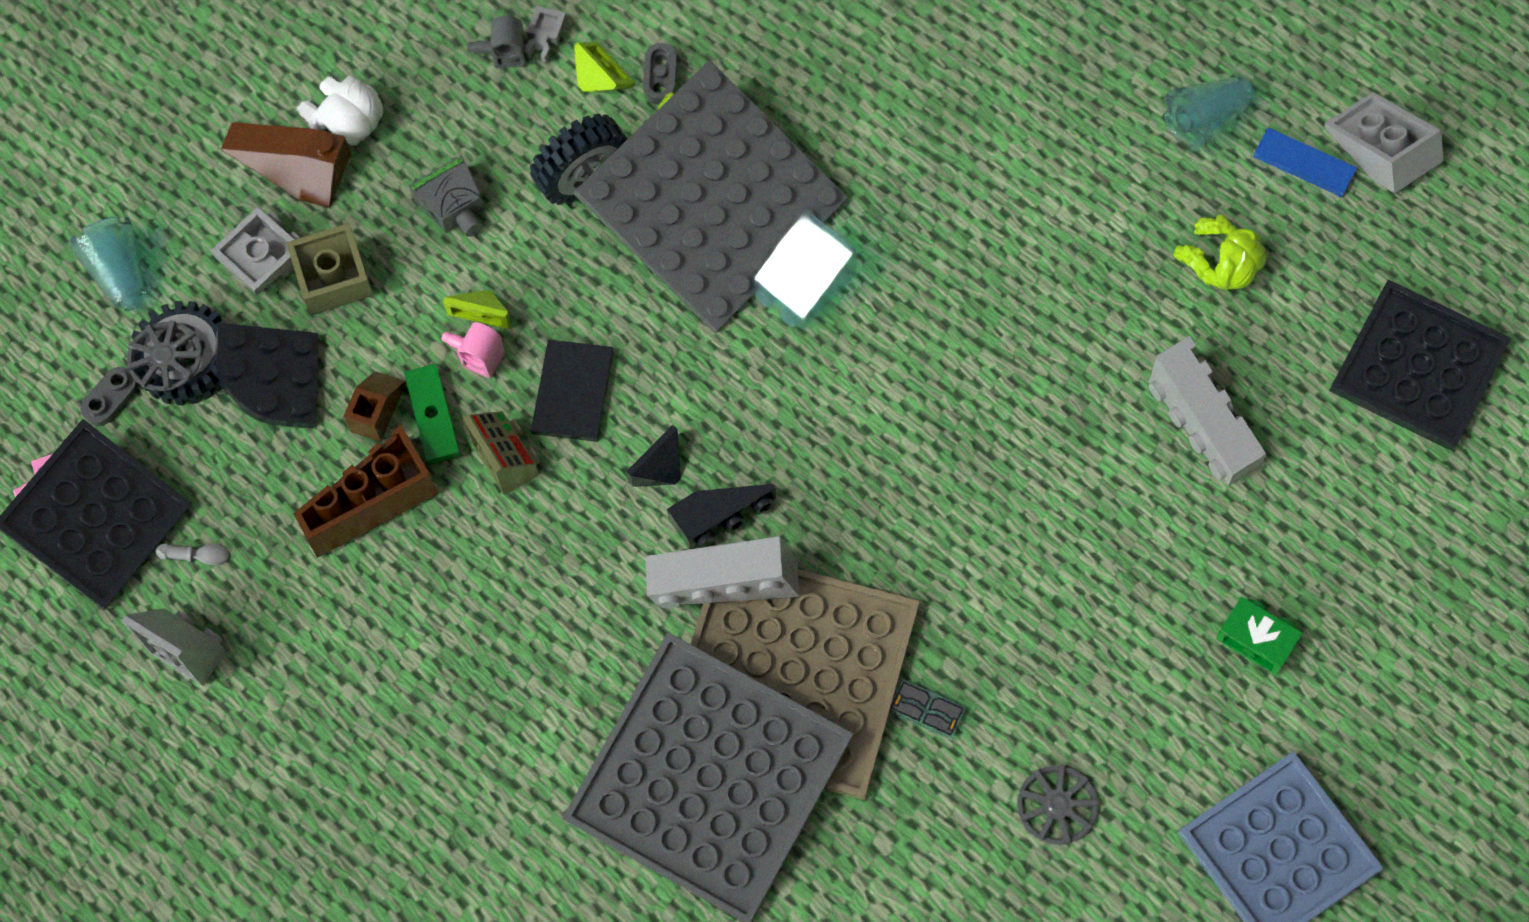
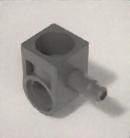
(506, 43)

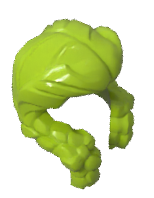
(1240, 254)

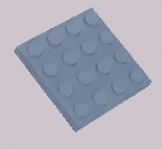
(1280, 847)

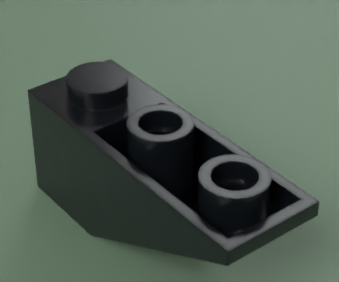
(700, 513)

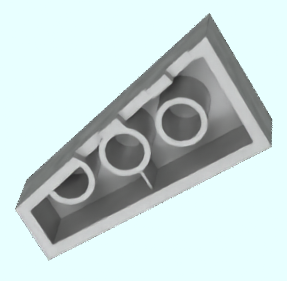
(1204, 412)
(723, 573)

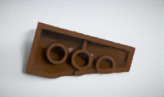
(294, 158)

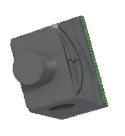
(450, 197)

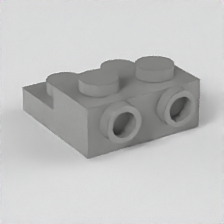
(256, 250)

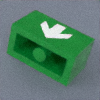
(1259, 635)

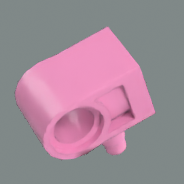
(479, 349)

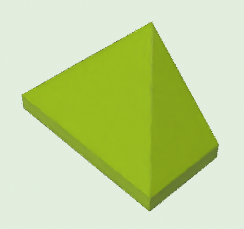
(598, 70)
(478, 307)

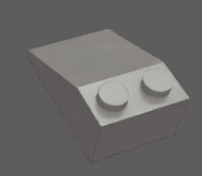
(1387, 141)
(177, 642)

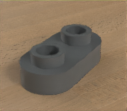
(659, 75)
(109, 395)

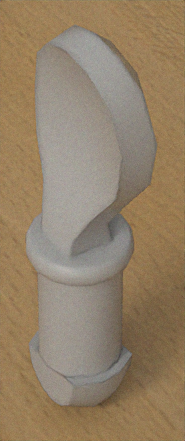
(208, 554)

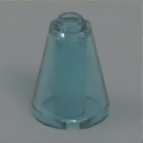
(1206, 108)
(113, 261)

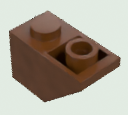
(373, 405)

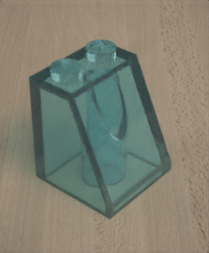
(806, 271)

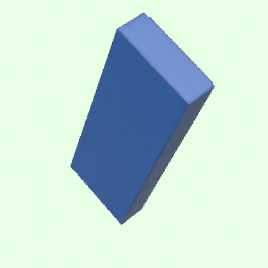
(1304, 162)

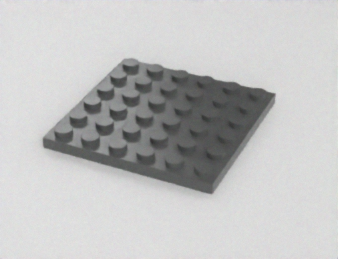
(707, 193)
(708, 777)

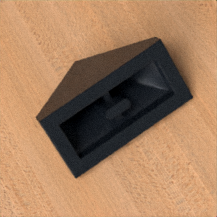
(659, 463)

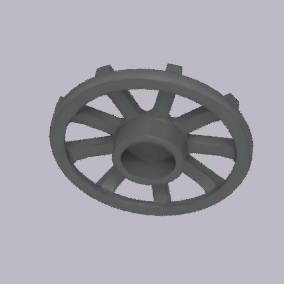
(163, 355)
(1057, 804)

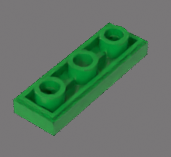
(427, 397)

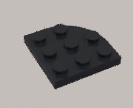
(269, 372)

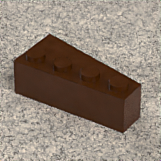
(367, 494)

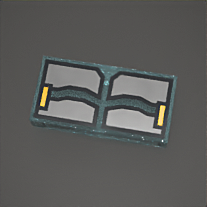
(927, 709)

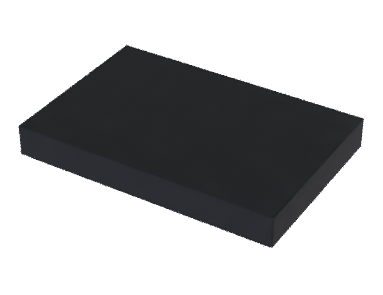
(572, 390)

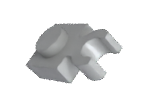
(544, 29)

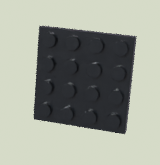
(1420, 365)
(92, 514)

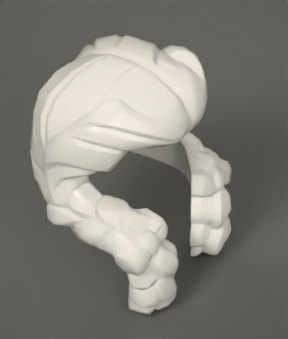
(348, 111)

